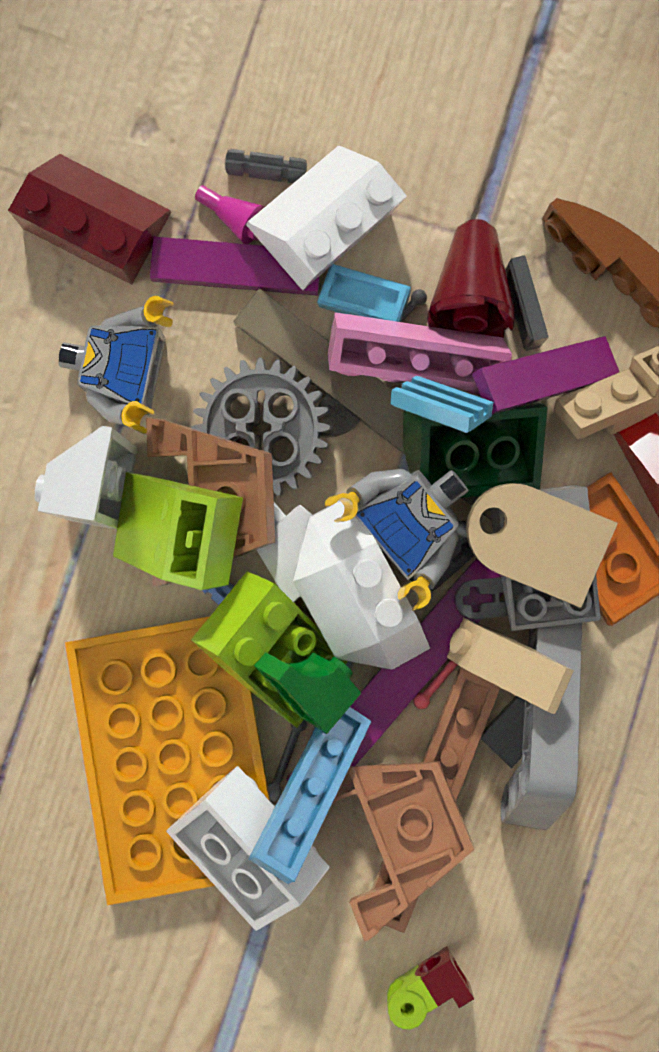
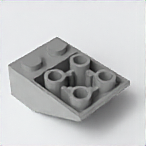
(533, 608)

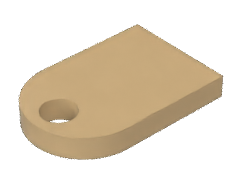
(541, 540)

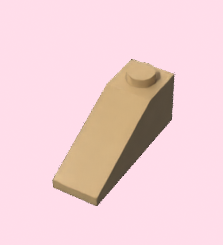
(509, 664)

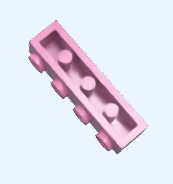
(407, 350)

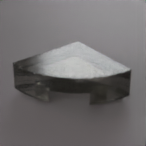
(338, 418)

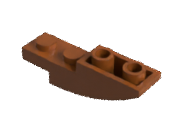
(606, 245)

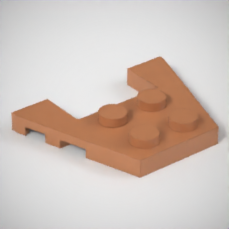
(225, 468)
(415, 832)

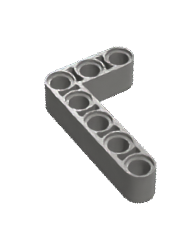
(549, 767)

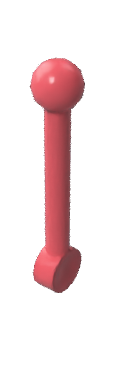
(422, 699)

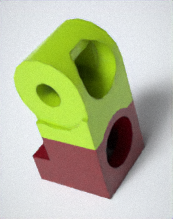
(426, 989)

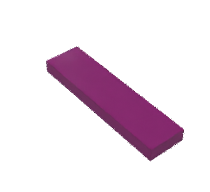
(221, 266)
(545, 374)

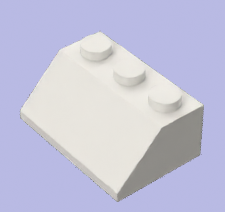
(326, 213)
(88, 479)
(220, 838)

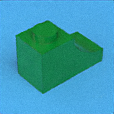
(313, 688)

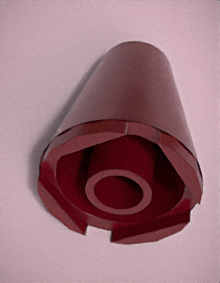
(473, 284)

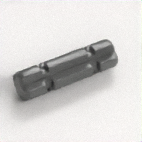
(264, 166)

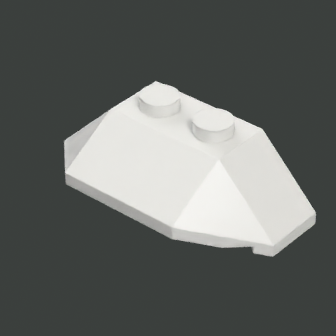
(355, 593)

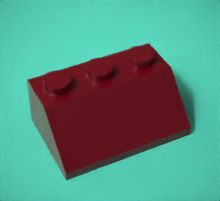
(89, 216)

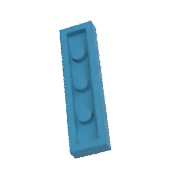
(308, 797)

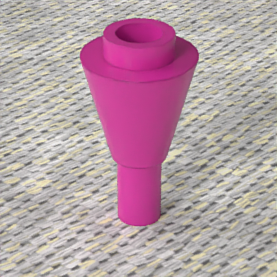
(231, 211)

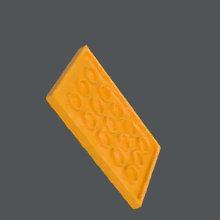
(154, 739)

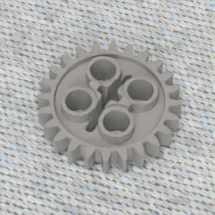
(300, 426)

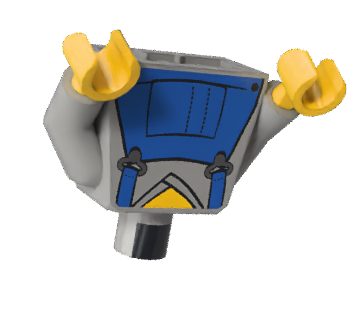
(121, 362)
(408, 522)

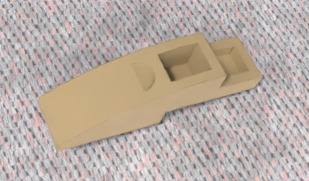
(614, 401)

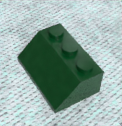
(492, 454)

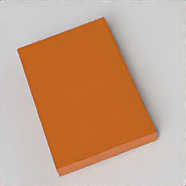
(631, 562)

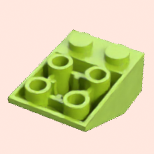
(177, 531)
(259, 620)

